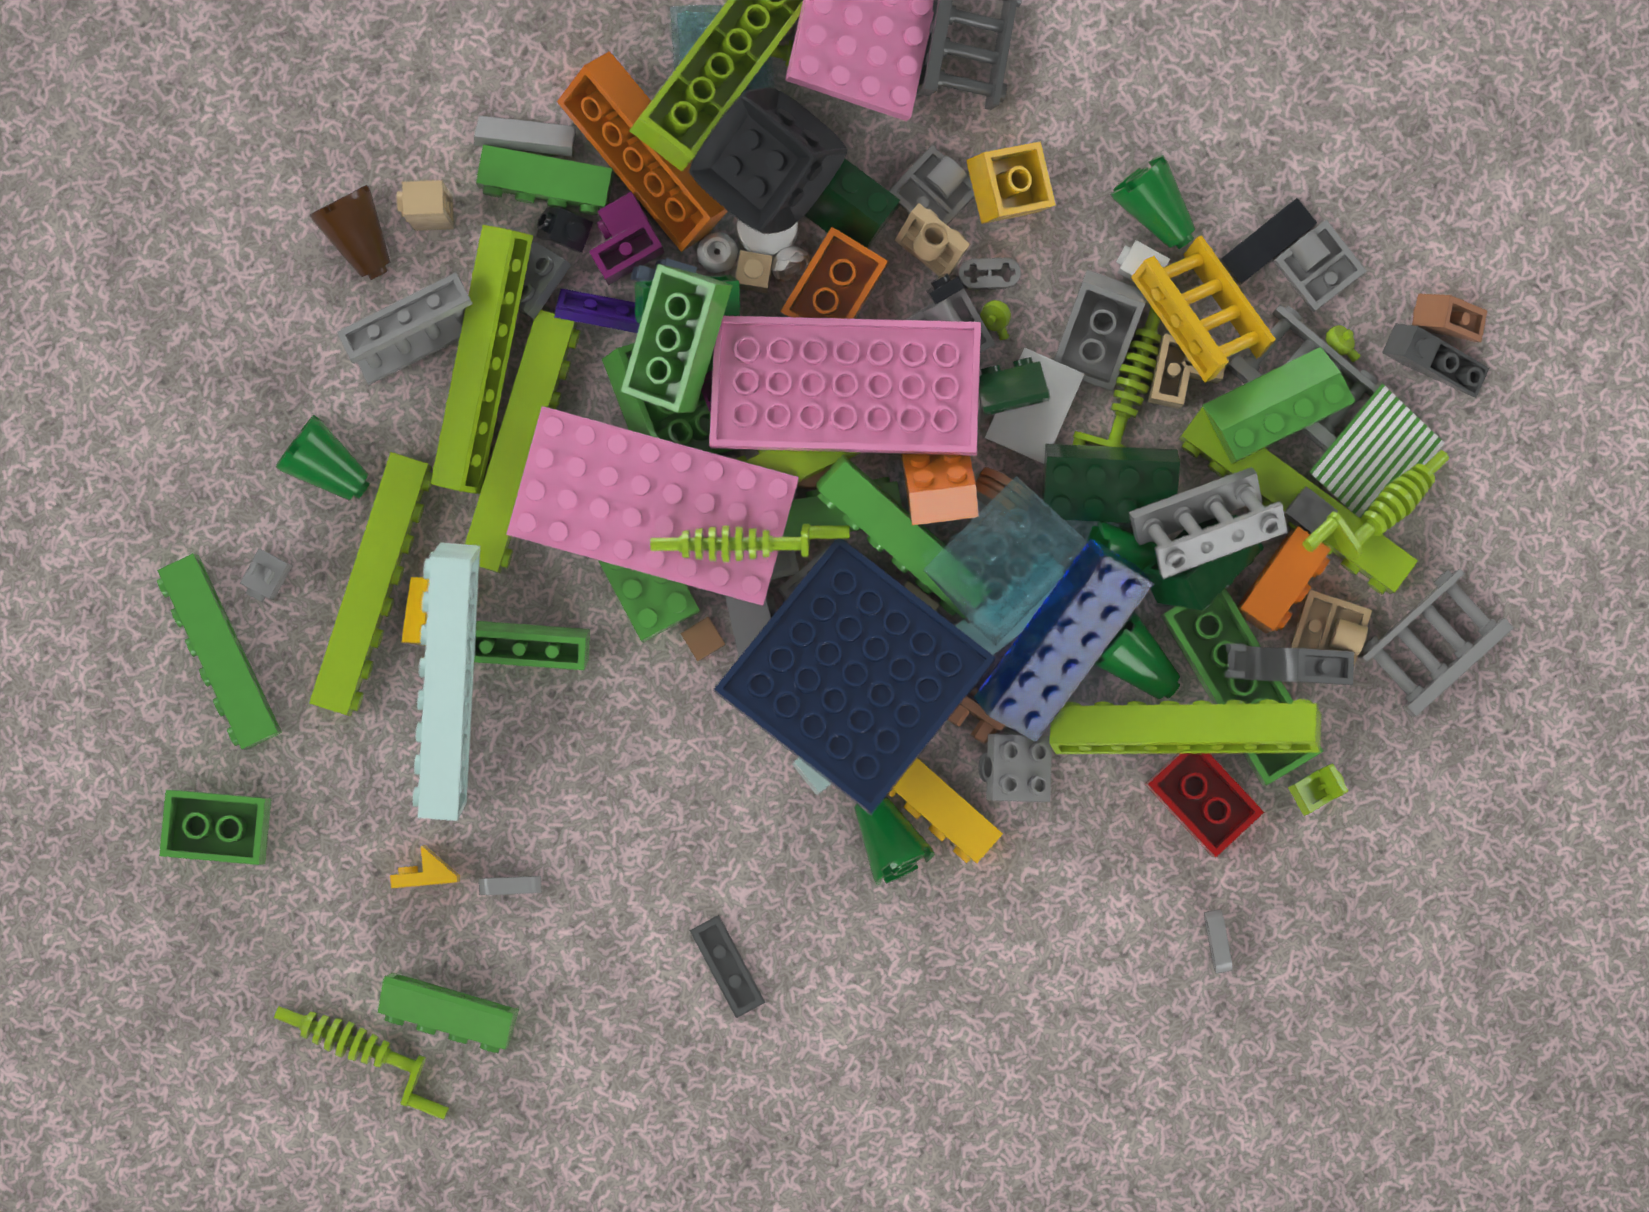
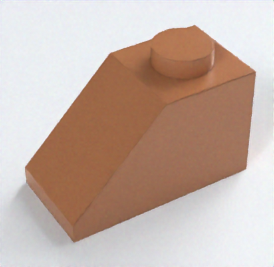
(1449, 317)

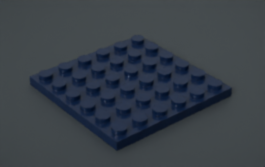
(854, 675)

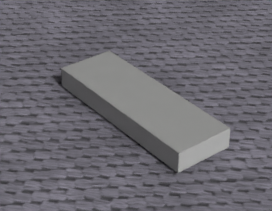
(525, 135)

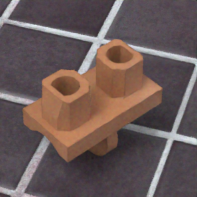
(985, 725)

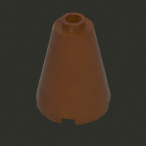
(355, 231)

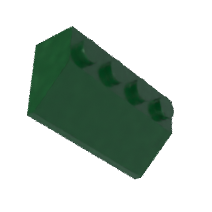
(854, 205)

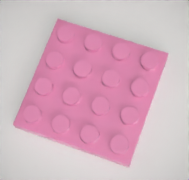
(862, 51)

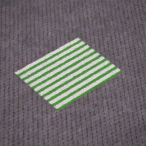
(1374, 451)

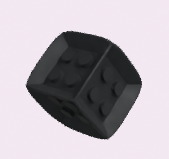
(767, 160)

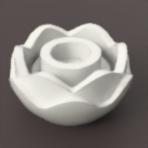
(713, 262)
(790, 262)

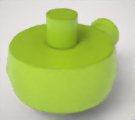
(996, 317)
(1342, 342)

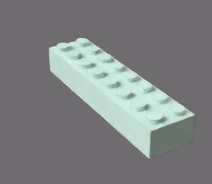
(447, 681)

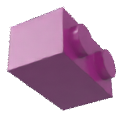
(626, 250)

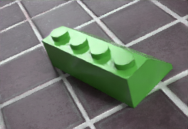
(676, 338)
(1278, 404)
(447, 1011)

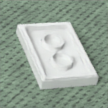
(1033, 426)

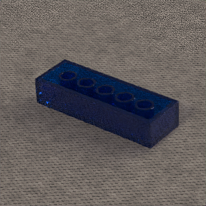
(1063, 640)

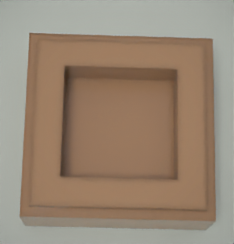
(703, 639)

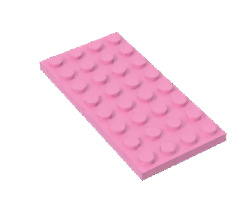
(846, 385)
(615, 489)

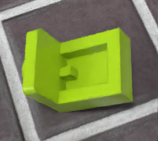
(1318, 789)

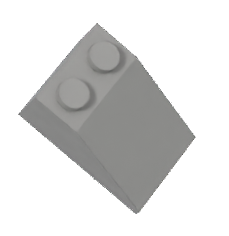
(1100, 328)

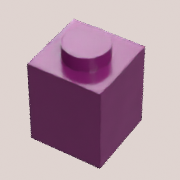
(620, 215)

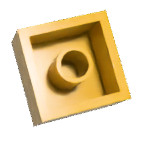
(1010, 182)

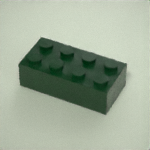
(1107, 480)

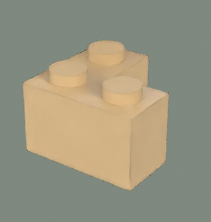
(1173, 374)

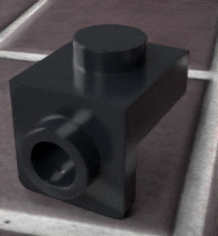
(564, 228)
(944, 287)

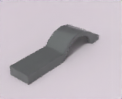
(1290, 664)

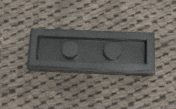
(727, 966)

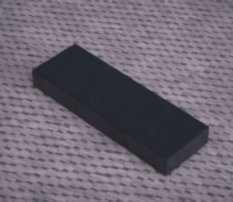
(1268, 241)

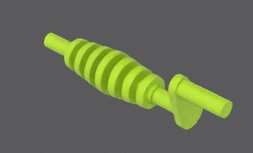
(1131, 384)
(1389, 508)
(739, 543)
(369, 1049)

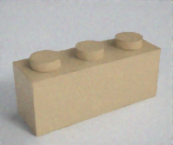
(426, 205)

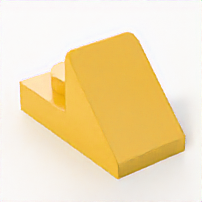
(434, 872)

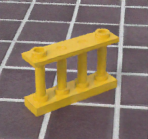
(1184, 324)

